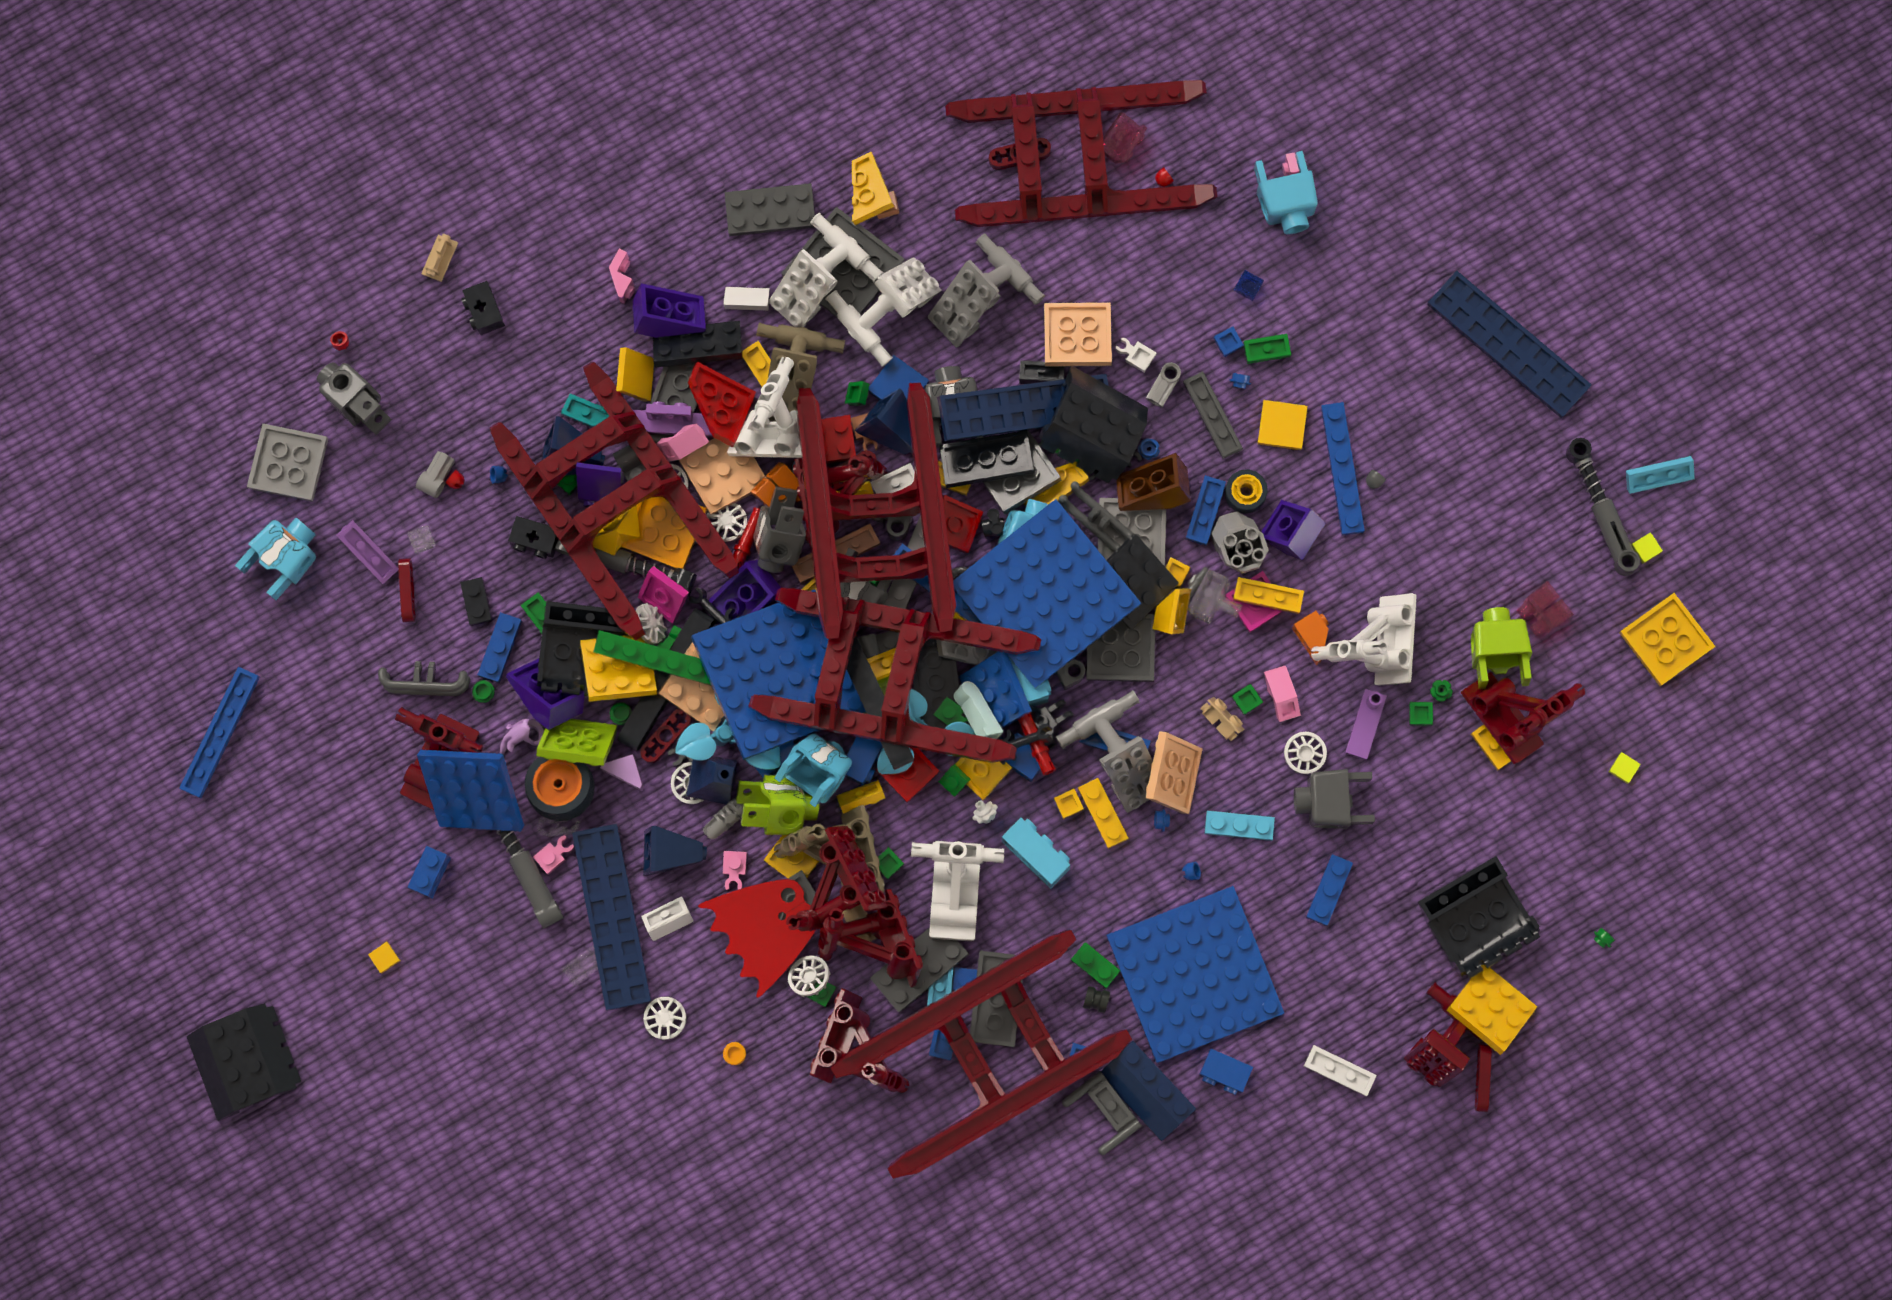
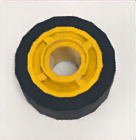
(1243, 503)

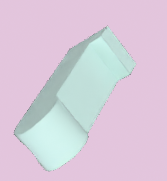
(977, 711)

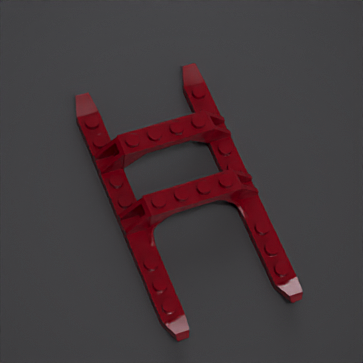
(1098, 196)
(656, 481)
(920, 497)
(895, 724)
(994, 1105)

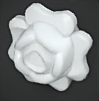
(984, 812)

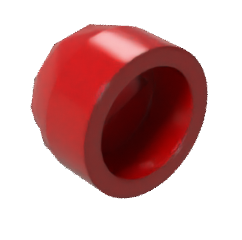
(1163, 178)
(335, 343)
(456, 480)

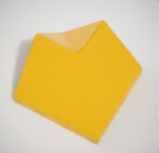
(618, 531)
(1172, 612)

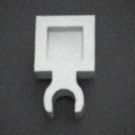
(1138, 355)

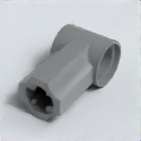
(1163, 386)
(433, 479)

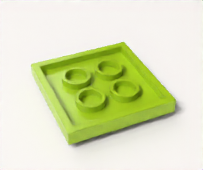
(578, 742)

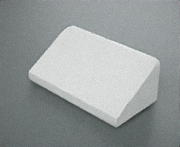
(746, 298)
(667, 918)

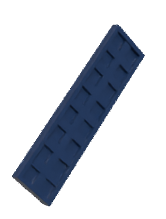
(1509, 344)
(1001, 409)
(611, 917)

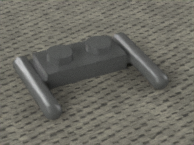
(1111, 1106)

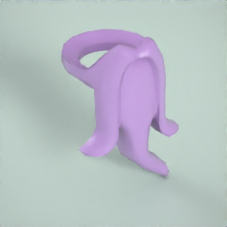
(520, 732)

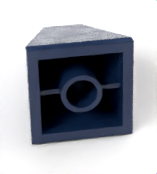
(889, 423)
(560, 435)
(712, 779)
(669, 851)

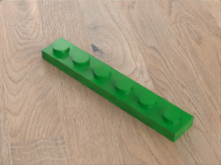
(650, 657)

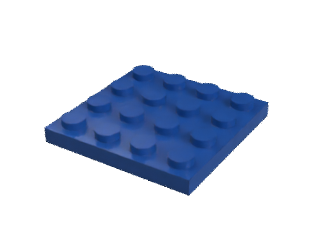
(470, 790)

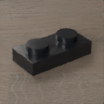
(1037, 372)
(476, 601)

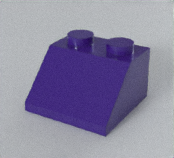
(1292, 529)

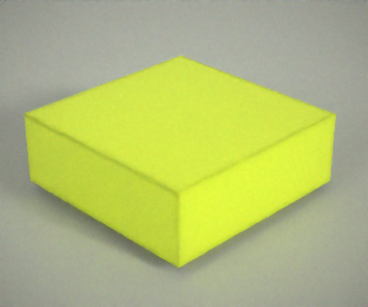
(1646, 548)
(1624, 768)

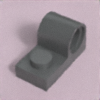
(628, 462)
(905, 521)
(877, 644)
(1068, 681)

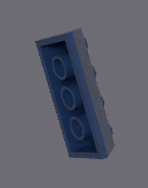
(1148, 1091)

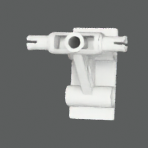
(811, 279)
(901, 289)
(767, 438)
(1392, 652)
(955, 885)

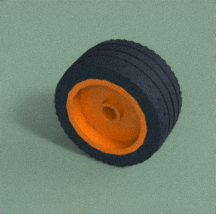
(561, 802)

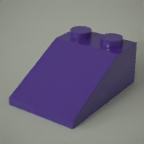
(667, 312)
(597, 482)
(746, 591)
(545, 707)

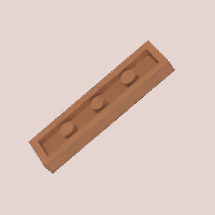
(859, 540)

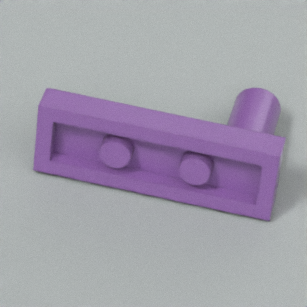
(367, 552)
(1365, 724)

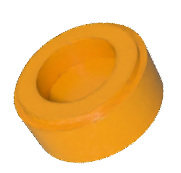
(734, 1053)

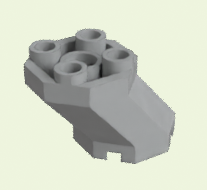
(1239, 542)

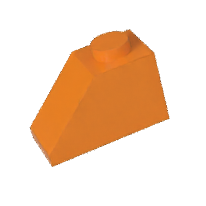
(1312, 632)

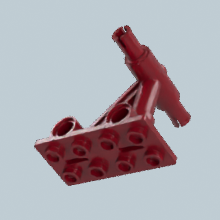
(857, 472)
(1500, 713)
(439, 735)
(858, 882)
(884, 925)
(842, 1028)
(1436, 1053)

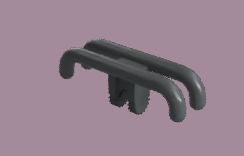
(1097, 519)
(429, 687)

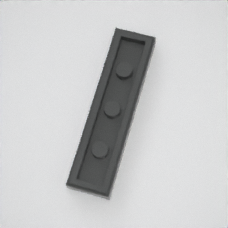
(1212, 415)

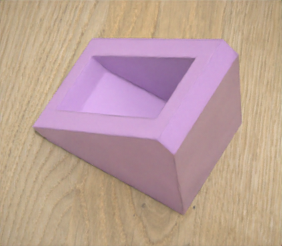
(625, 770)

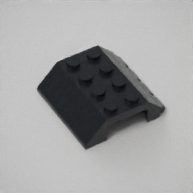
(1095, 426)
(560, 648)
(1478, 919)
(243, 1060)

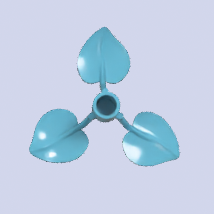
(917, 708)
(700, 745)

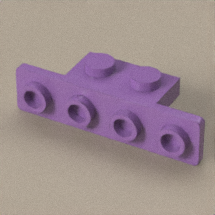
(670, 419)

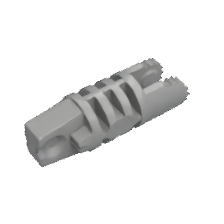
(723, 819)

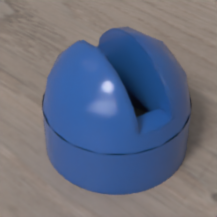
(498, 474)
(1192, 871)

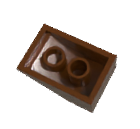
(1154, 485)

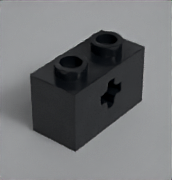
(479, 296)
(526, 528)

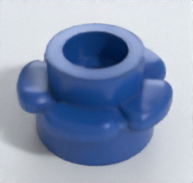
(1240, 380)
(1153, 444)
(1161, 820)

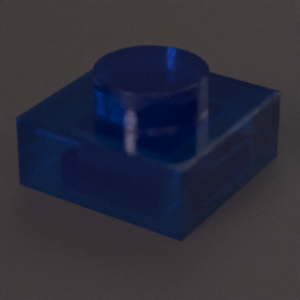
(1248, 285)

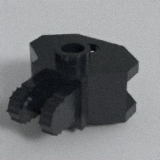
(1046, 716)

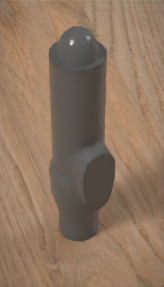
(1196, 580)

